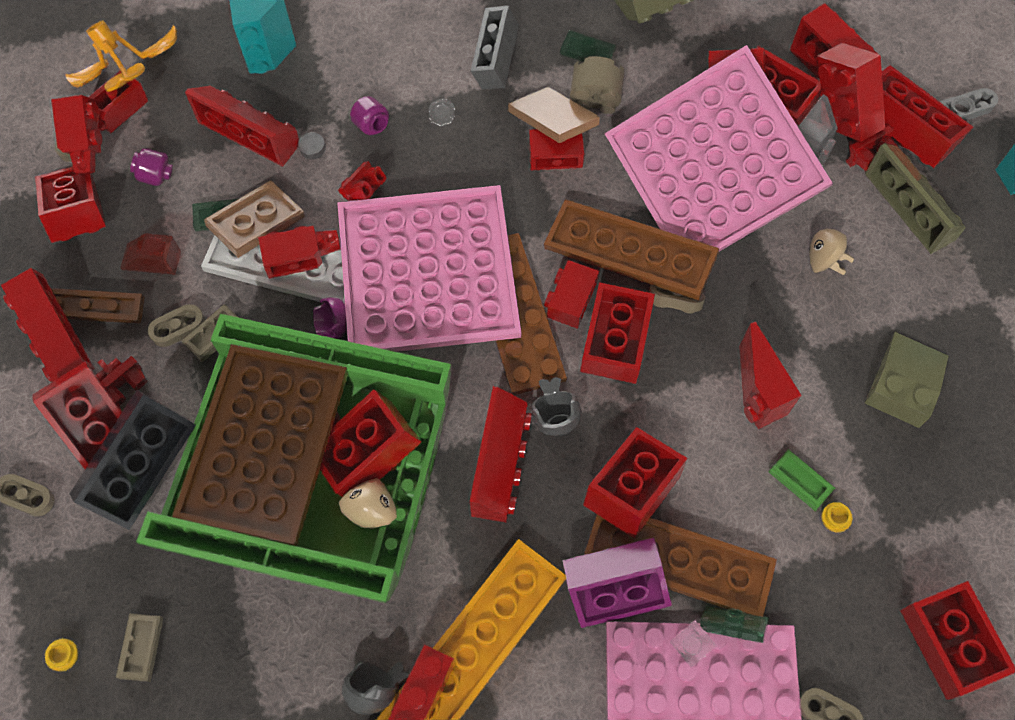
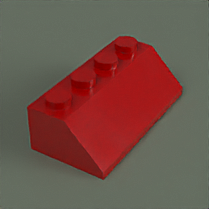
(920, 119)
(243, 123)
(499, 457)

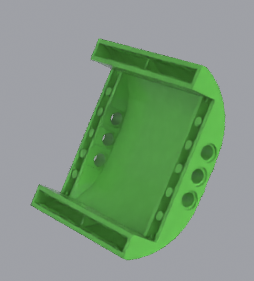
(331, 547)

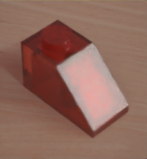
(152, 254)

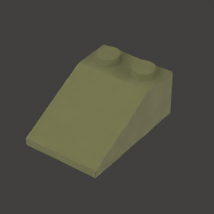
(908, 380)

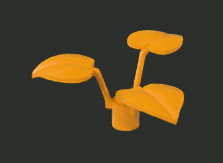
(106, 40)

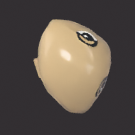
(826, 249)
(369, 504)

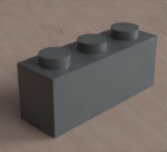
(495, 47)

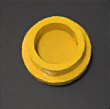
(836, 517)
(61, 654)

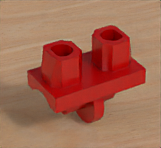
(864, 152)
(362, 182)
(118, 373)

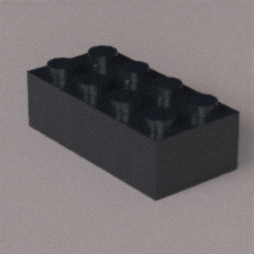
(132, 460)

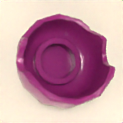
(330, 318)

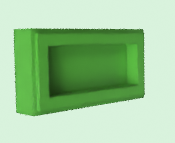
(801, 480)

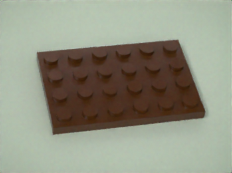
(262, 444)

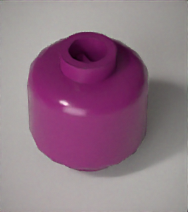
(369, 115)
(151, 167)

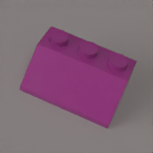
(617, 583)

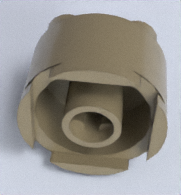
(597, 84)

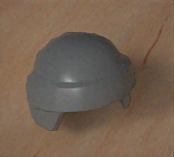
(557, 410)
(371, 688)

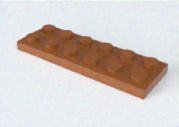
(632, 249)
(535, 353)
(698, 564)

